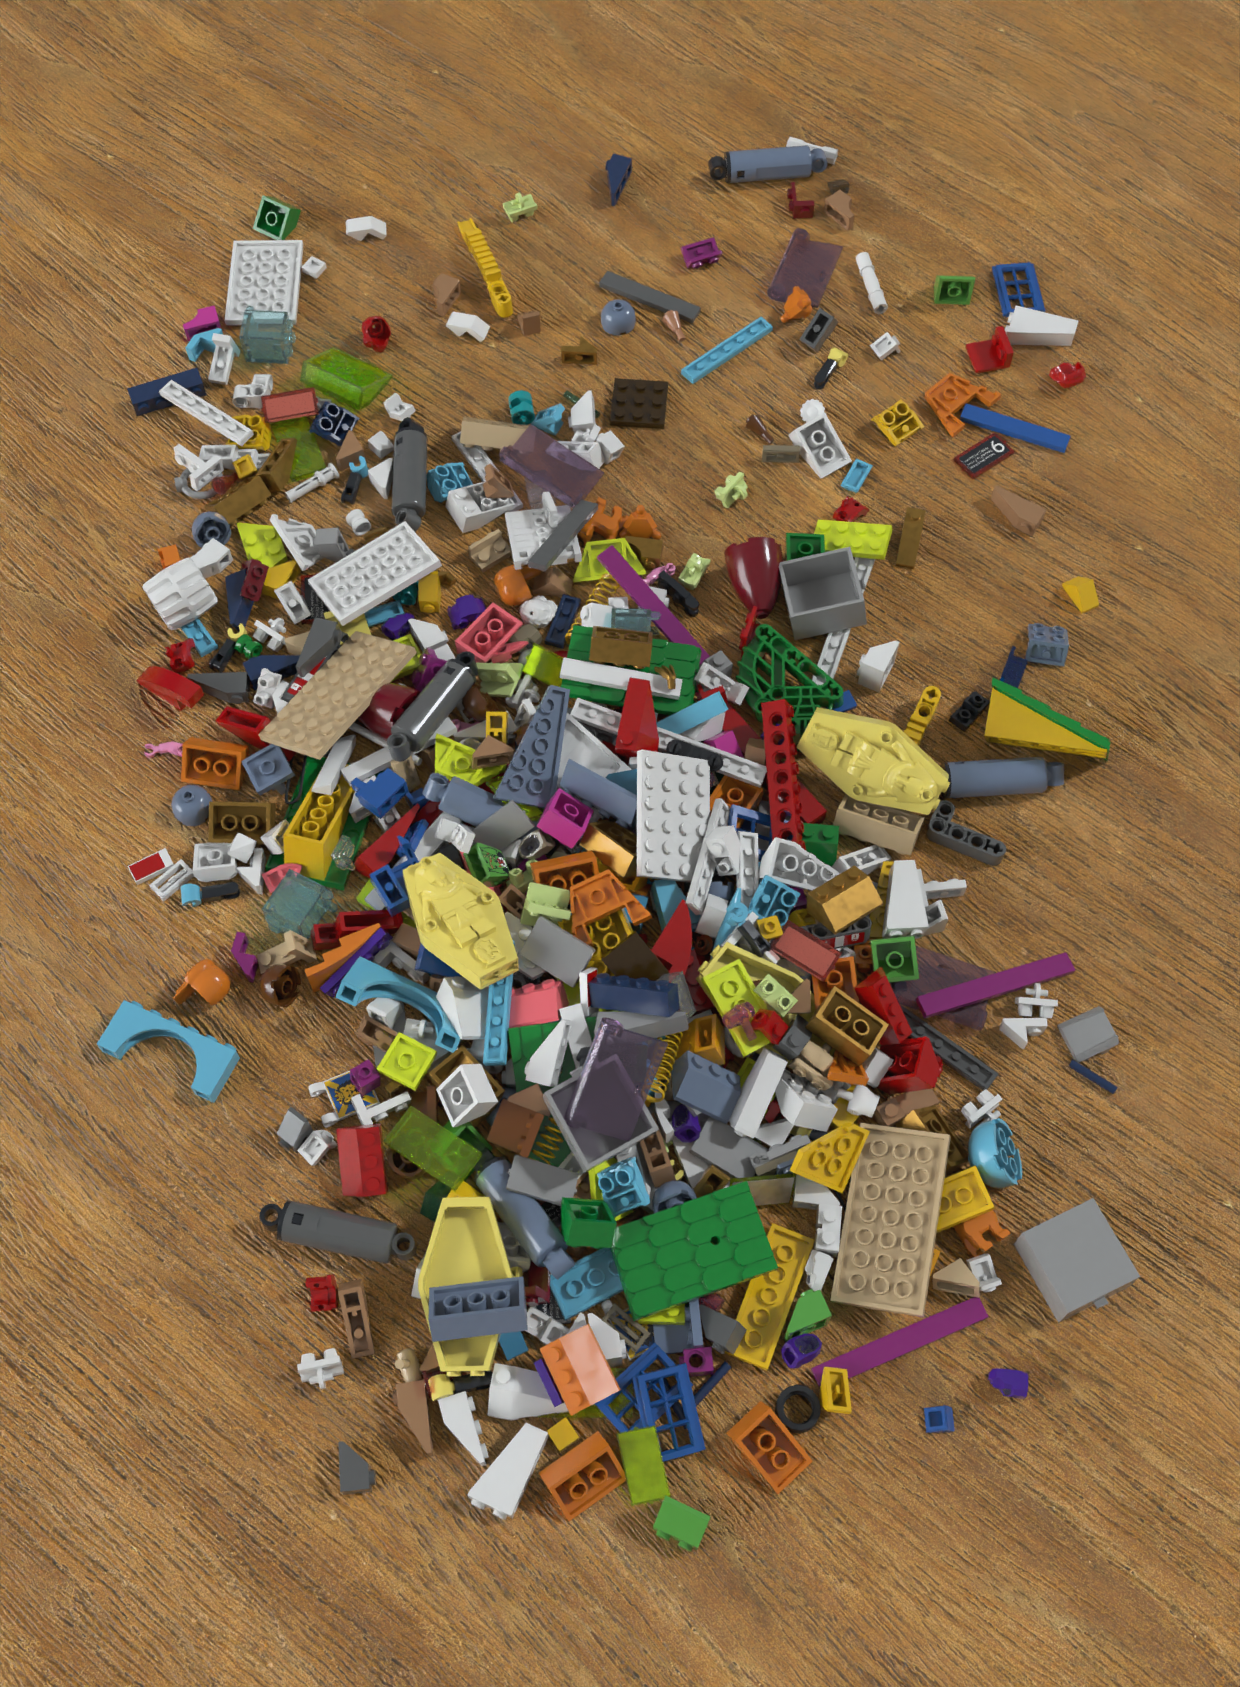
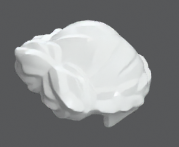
(542, 610)

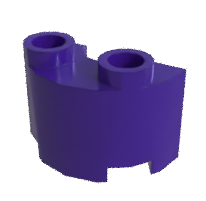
(465, 610)

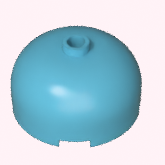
(989, 1152)

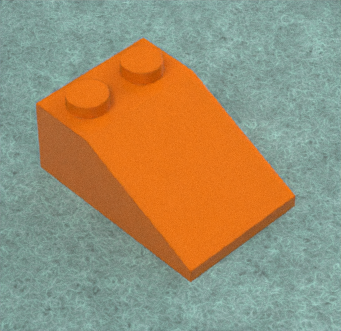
(769, 1446)

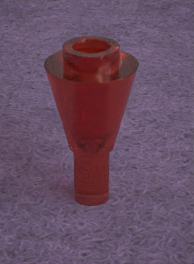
(223, 483)

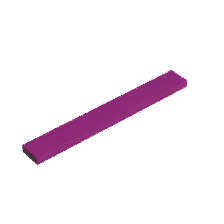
(646, 598)
(994, 985)
(906, 1339)

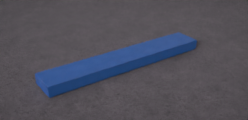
(1015, 428)

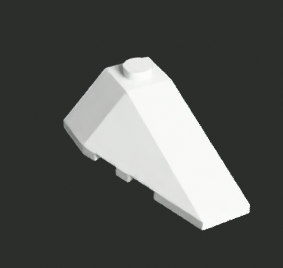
(794, 866)
(519, 1394)

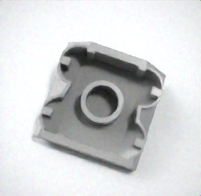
(1088, 1034)

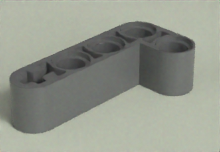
(966, 836)

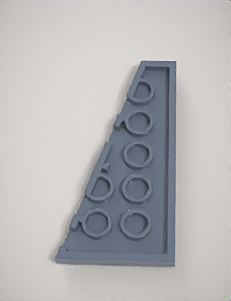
(536, 763)

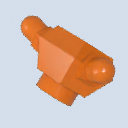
(797, 305)
(640, 525)

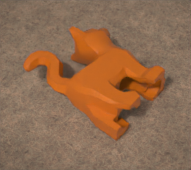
(603, 524)
(971, 1233)

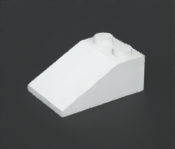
(820, 446)
(464, 1006)

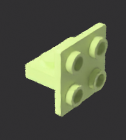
(499, 678)
(545, 902)

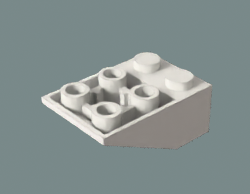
(472, 508)
(803, 1103)

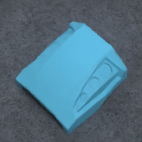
(447, 478)
(773, 899)
(623, 1186)

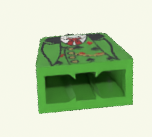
(487, 865)

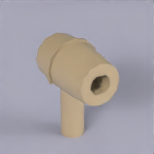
(818, 1055)
(408, 1365)

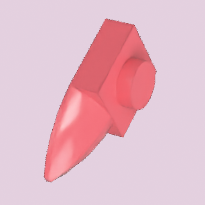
(506, 651)
(274, 876)

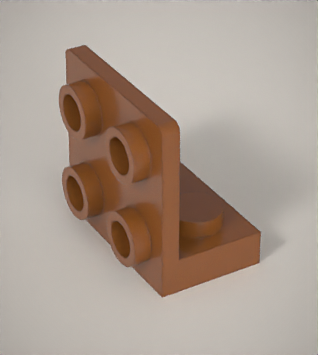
(515, 1128)

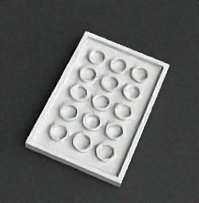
(264, 277)
(374, 573)
(671, 814)

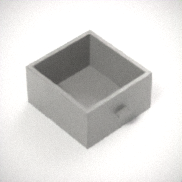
(823, 593)
(590, 1146)
(1076, 1260)

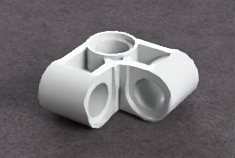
(250, 395)

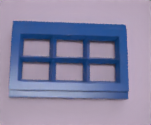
(1032, 281)
(754, 816)
(625, 1379)
(688, 1404)

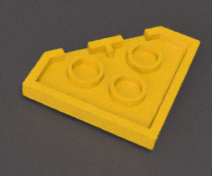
(831, 1157)

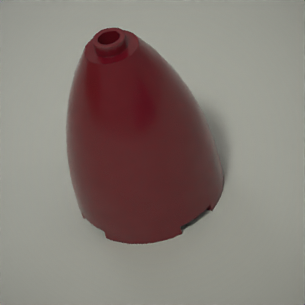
(755, 573)
(387, 707)

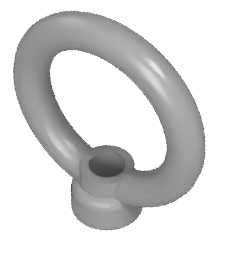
(181, 486)

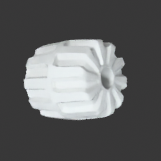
(180, 593)

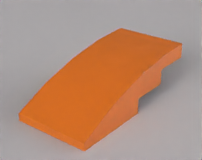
(337, 957)

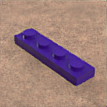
(373, 945)

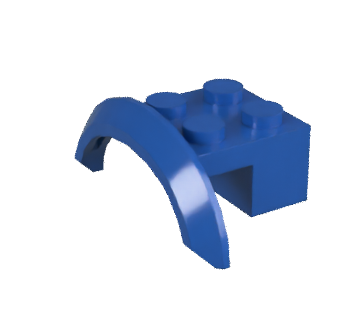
(390, 882)

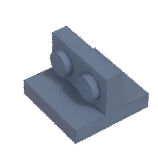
(268, 769)

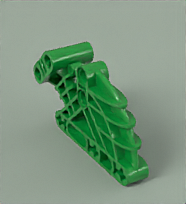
(783, 656)

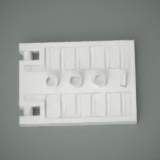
(531, 529)
(589, 752)

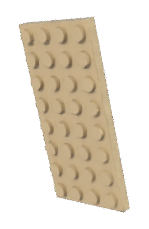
(337, 694)
(891, 1221)

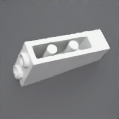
(1039, 328)
(904, 902)
(757, 1093)
(510, 1473)

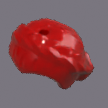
(377, 336)
(1068, 375)

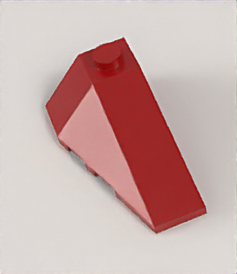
(638, 721)
(384, 848)

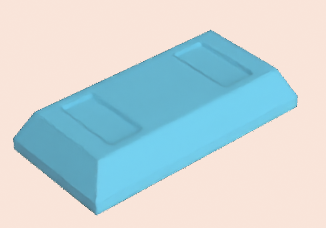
(856, 476)
(381, 613)

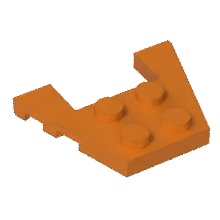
(951, 395)
(599, 898)

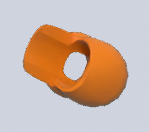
(512, 584)
(207, 980)

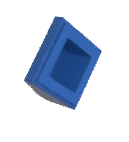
(939, 1419)

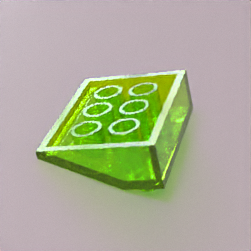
(344, 377)

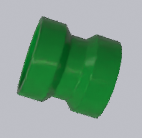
(248, 646)

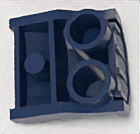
(333, 423)

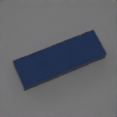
(562, 621)

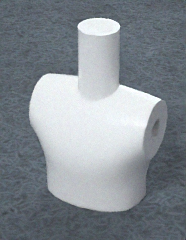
(861, 1100)

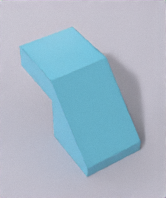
(200, 342)

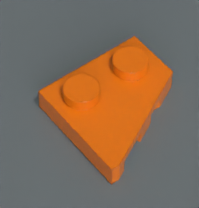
(846, 1071)

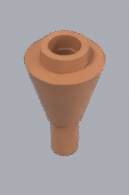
(672, 320)

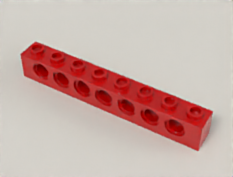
(771, 714)

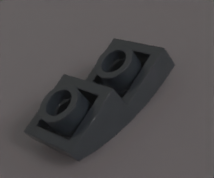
(969, 711)

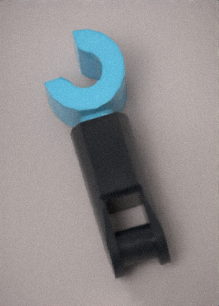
(354, 481)
(191, 893)
(747, 929)

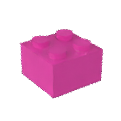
(565, 818)

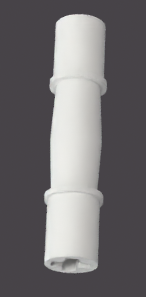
(871, 283)

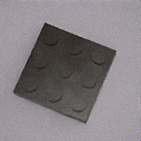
(639, 403)

